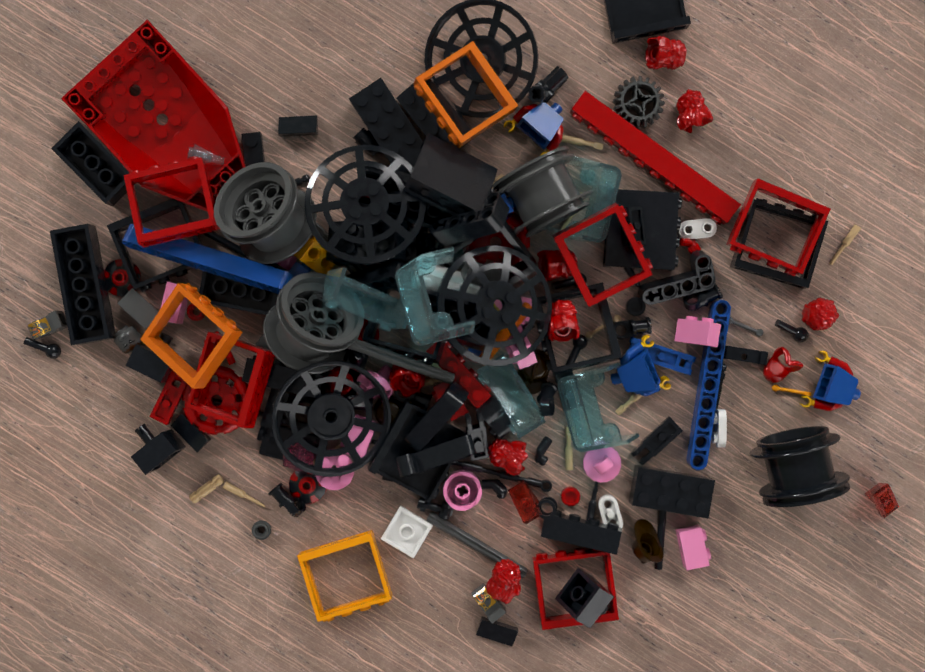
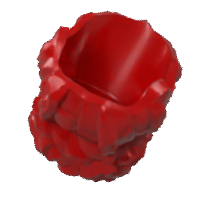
(665, 53)
(692, 111)
(553, 264)
(819, 314)
(563, 322)
(406, 381)
(508, 455)
(504, 581)

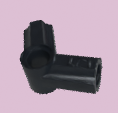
(546, 88)

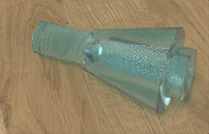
(207, 156)

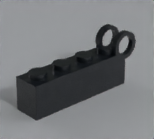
(579, 531)

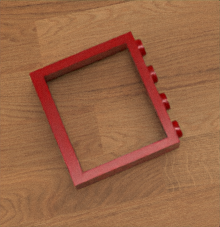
(792, 199)
(179, 231)
(629, 232)
(255, 388)
(567, 620)

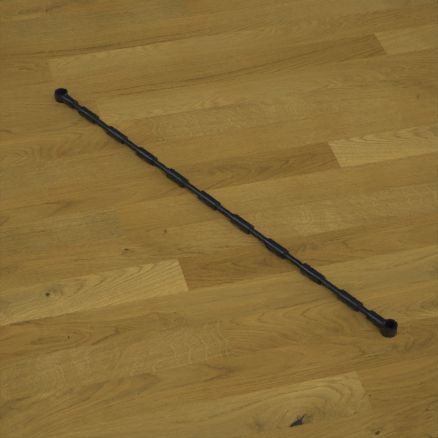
(465, 465)

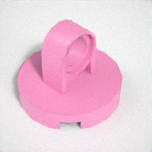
(382, 377)
(602, 464)

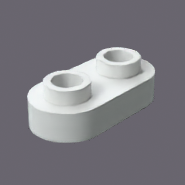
(697, 229)
(719, 437)
(610, 512)

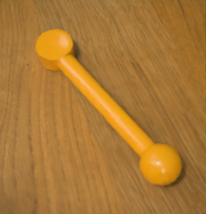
(775, 388)

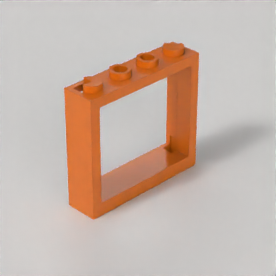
(490, 78)
(151, 336)

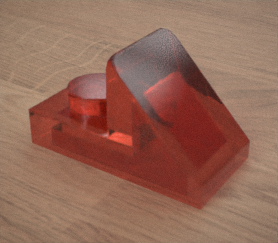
(883, 499)
(525, 502)

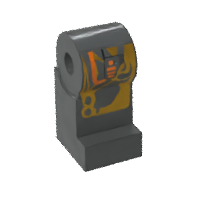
(47, 325)
(491, 607)

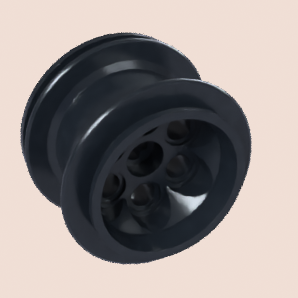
(800, 467)

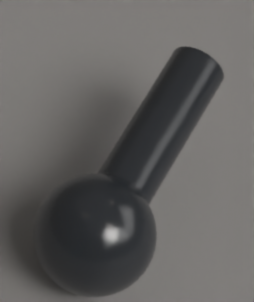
(566, 283)
(799, 334)
(578, 344)
(52, 351)

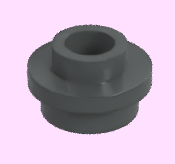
(257, 534)

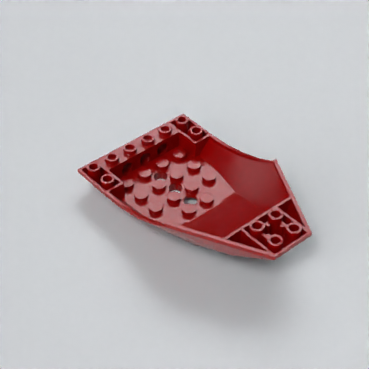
(134, 134)

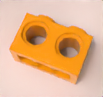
(314, 256)

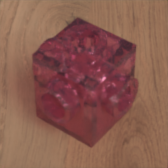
(301, 453)

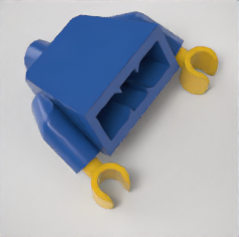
(638, 371)

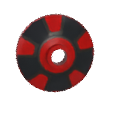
(116, 287)
(297, 489)

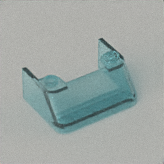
(605, 185)
(363, 301)
(423, 324)
(512, 396)
(584, 413)

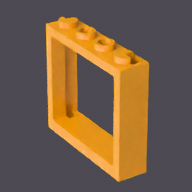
(347, 608)

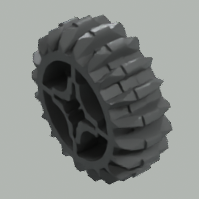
(637, 94)

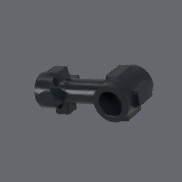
(444, 509)

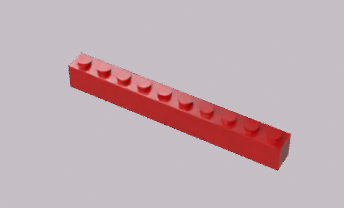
(654, 158)

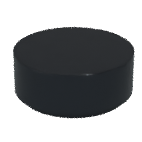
(635, 306)

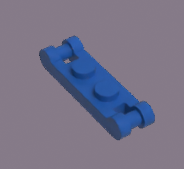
(667, 357)

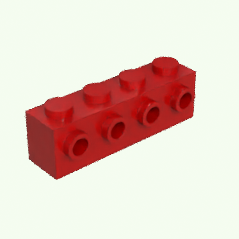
(466, 378)

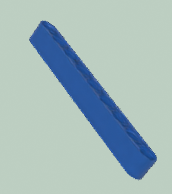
(213, 262)
(711, 394)

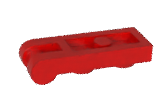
(168, 399)

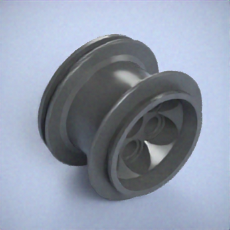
(543, 191)
(263, 213)
(304, 329)

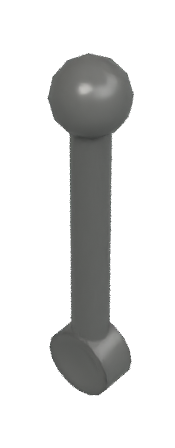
(758, 332)

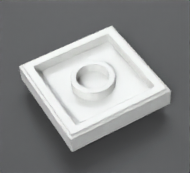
(406, 531)

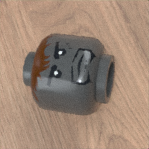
(127, 338)

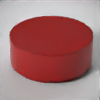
(570, 496)

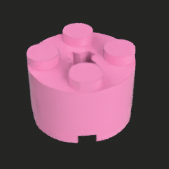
(335, 482)
(466, 500)

